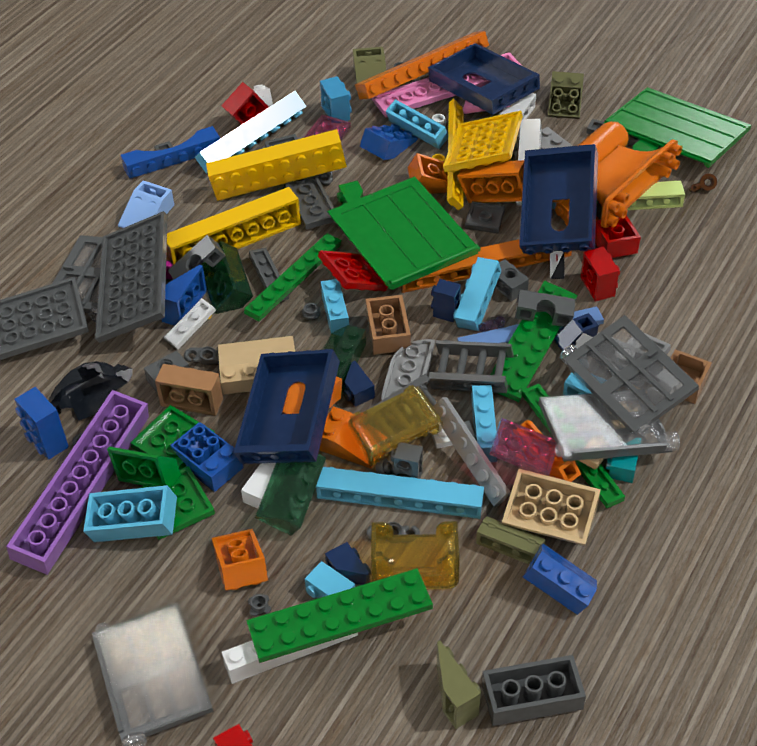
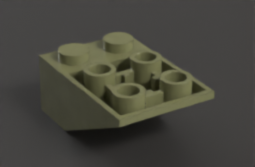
(368, 62)
(565, 94)
(458, 693)

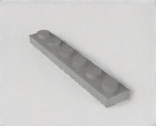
(471, 452)

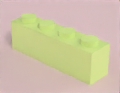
(661, 195)

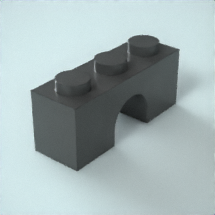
(204, 251)
(558, 307)

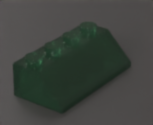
(227, 281)
(348, 345)
(289, 494)

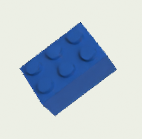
(41, 423)

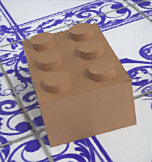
(387, 324)
(189, 389)

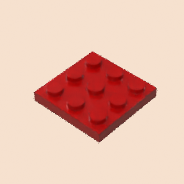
(352, 271)

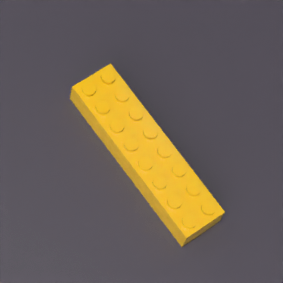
(276, 165)
(240, 224)

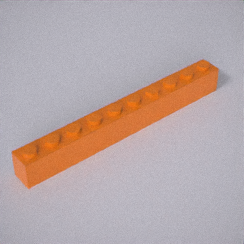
(416, 67)
(462, 270)

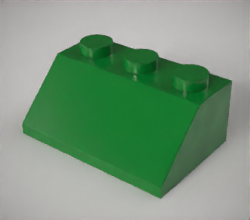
(144, 468)

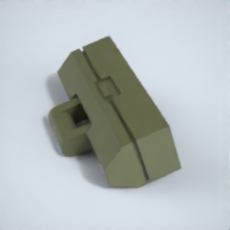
(508, 540)

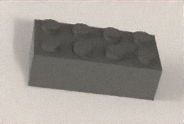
(533, 690)

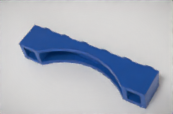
(143, 162)

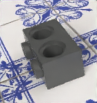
(407, 460)

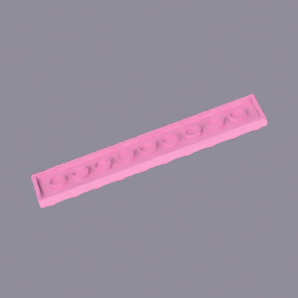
(424, 92)

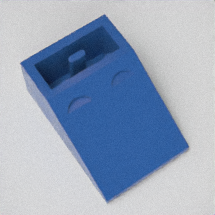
(387, 140)
(207, 456)

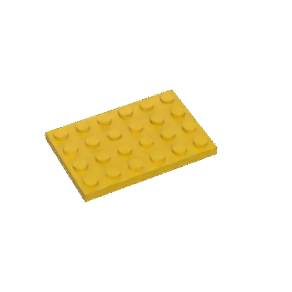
(483, 142)

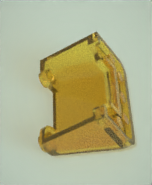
(394, 422)
(432, 554)

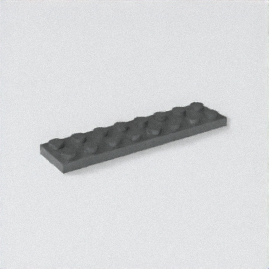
(310, 192)

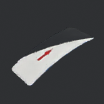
(557, 265)

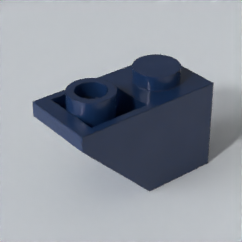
(574, 330)
(348, 563)

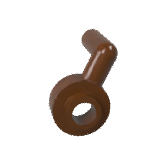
(701, 185)

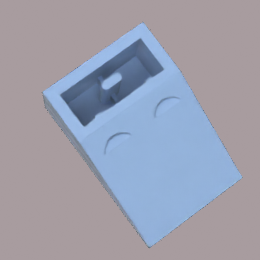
(145, 202)

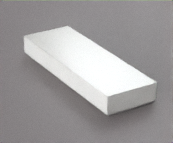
(189, 324)

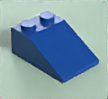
(183, 294)

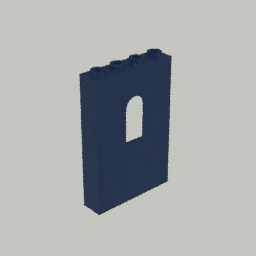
(507, 79)
(559, 175)
(287, 438)

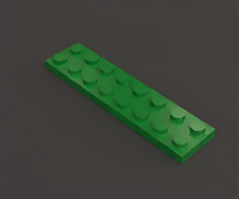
(530, 346)
(338, 615)

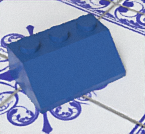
(561, 579)

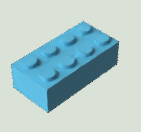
(130, 514)

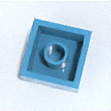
(335, 98)

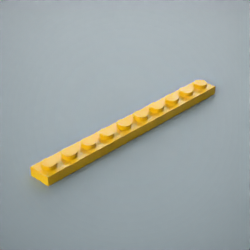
(454, 188)

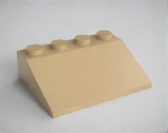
(240, 361)
(551, 507)

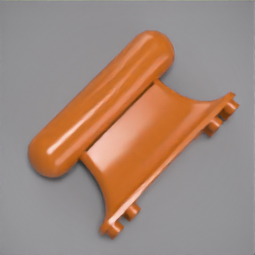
(626, 172)

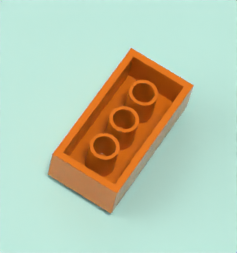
(493, 182)

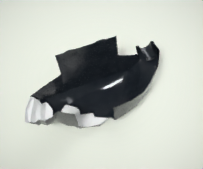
(88, 387)

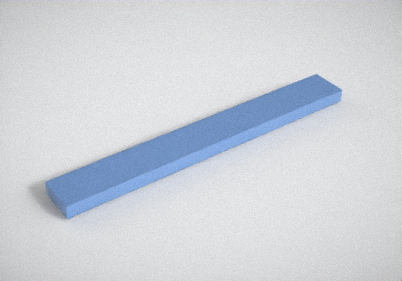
(504, 334)

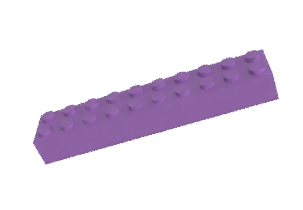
(84, 471)

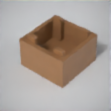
(694, 367)

